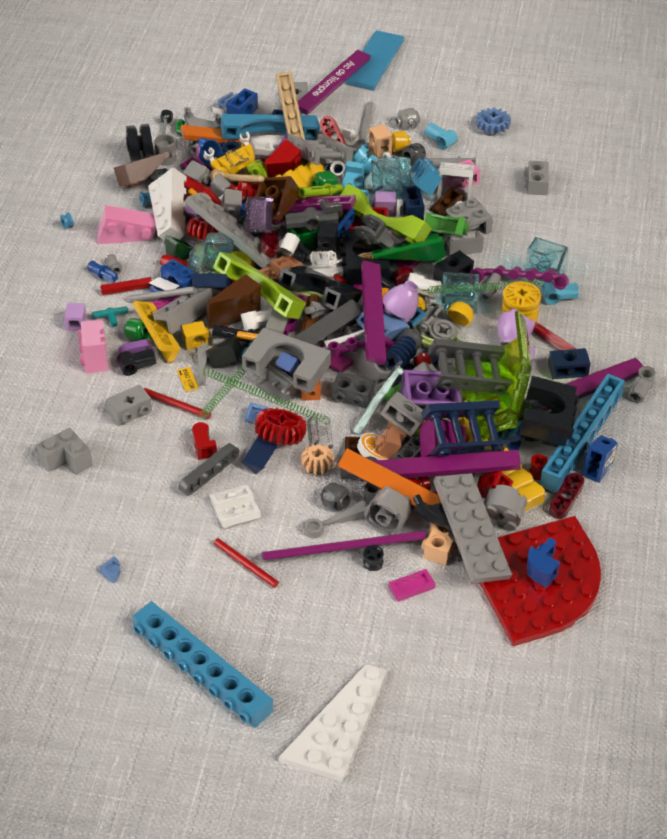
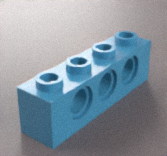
(425, 175)

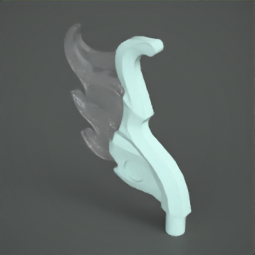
(376, 399)

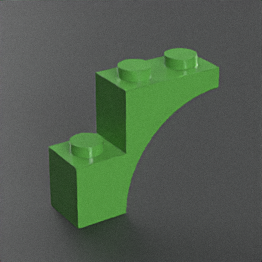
(447, 225)

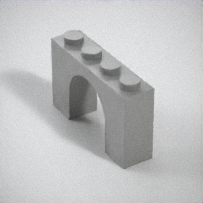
(271, 344)

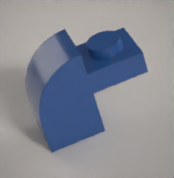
(541, 565)

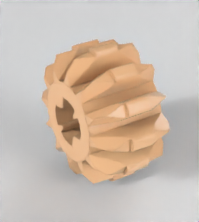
(317, 459)

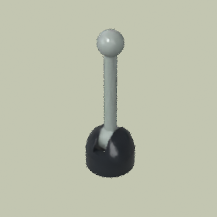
(169, 116)

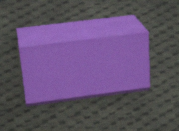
(420, 389)

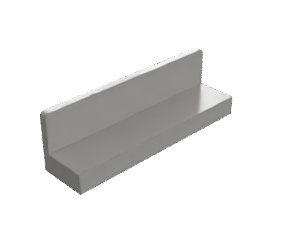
(184, 309)
(365, 368)

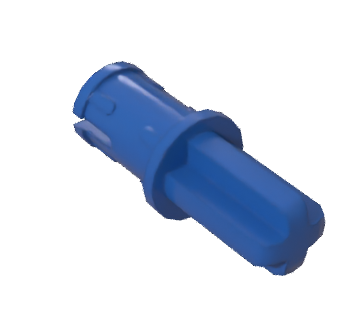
(102, 271)

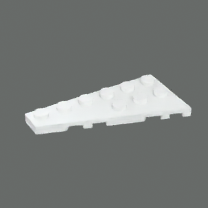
(333, 736)

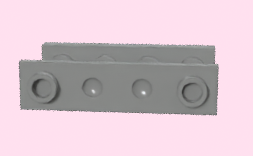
(322, 148)

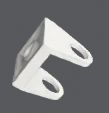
(456, 169)

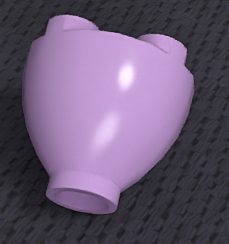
(402, 300)
(507, 327)

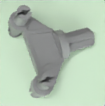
(194, 121)

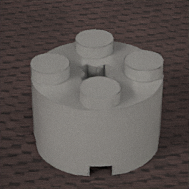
(505, 506)
(388, 511)

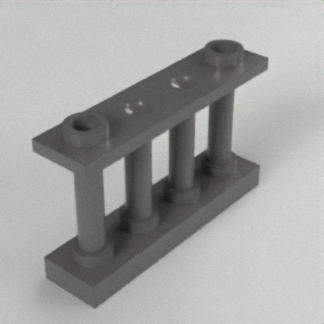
(469, 351)

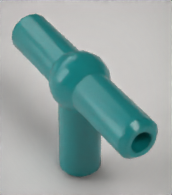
(110, 313)

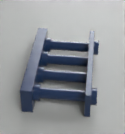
(470, 411)

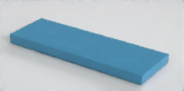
(382, 49)

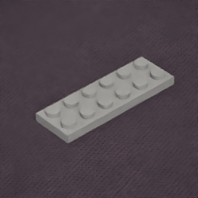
(228, 225)
(472, 528)

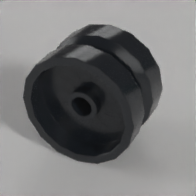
(141, 142)

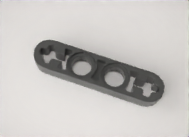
(208, 469)

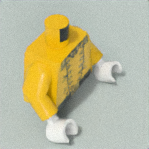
(232, 160)

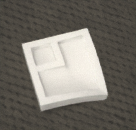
(265, 144)

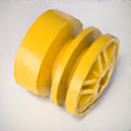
(522, 297)

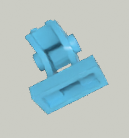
(353, 171)

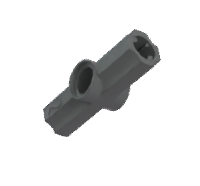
(309, 218)

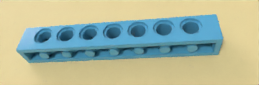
(585, 429)
(189, 651)

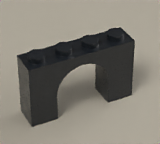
(351, 247)
(334, 291)
(545, 426)

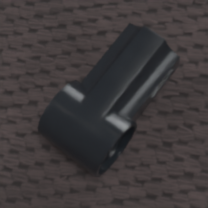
(130, 363)

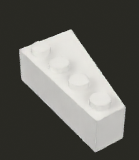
(168, 204)

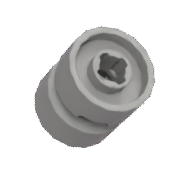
(166, 143)

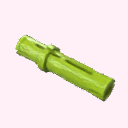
(316, 191)

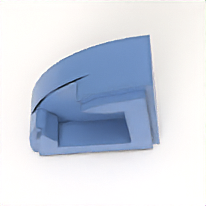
(111, 569)

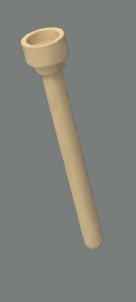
(237, 177)

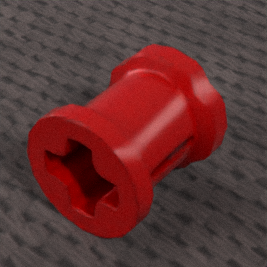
(538, 463)

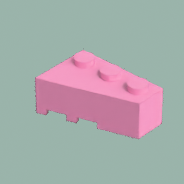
(125, 225)
(93, 346)

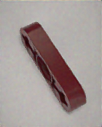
(269, 243)
(566, 502)

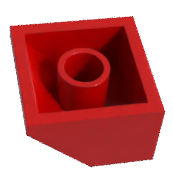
(283, 159)

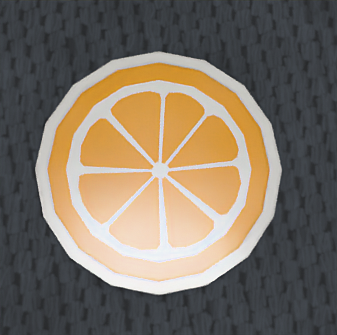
(367, 446)

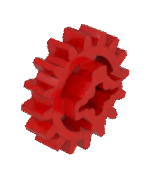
(248, 189)

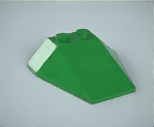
(429, 250)

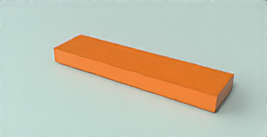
(196, 132)

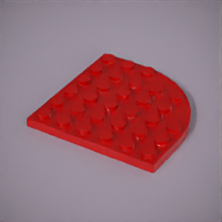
(530, 609)

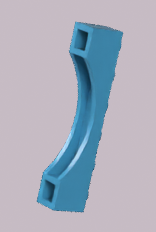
(235, 124)

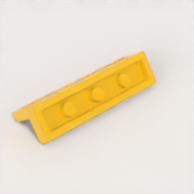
(157, 330)

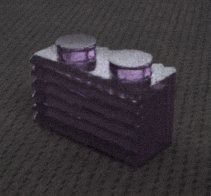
(258, 214)

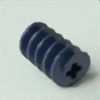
(403, 350)

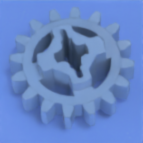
(493, 120)

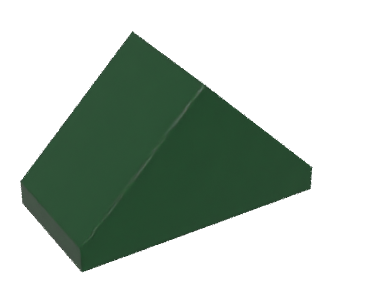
(177, 247)

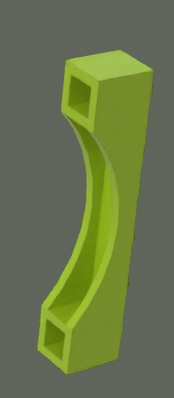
(408, 227)
(279, 297)

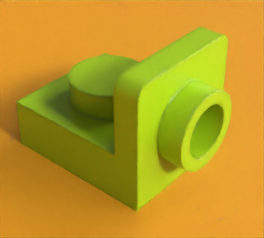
(257, 168)

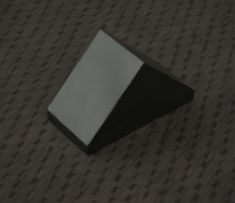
(225, 352)

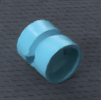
(362, 156)

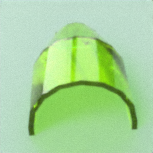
(513, 366)

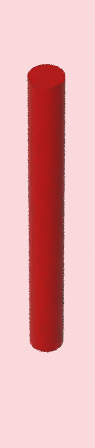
(176, 403)
(246, 563)

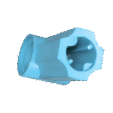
(443, 138)
(554, 295)

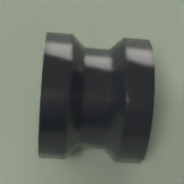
(301, 252)
(376, 553)

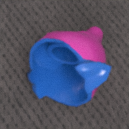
(204, 145)

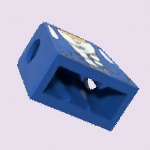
(600, 451)

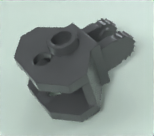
(374, 232)

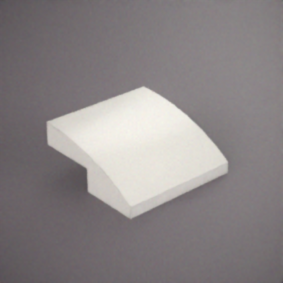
(235, 506)

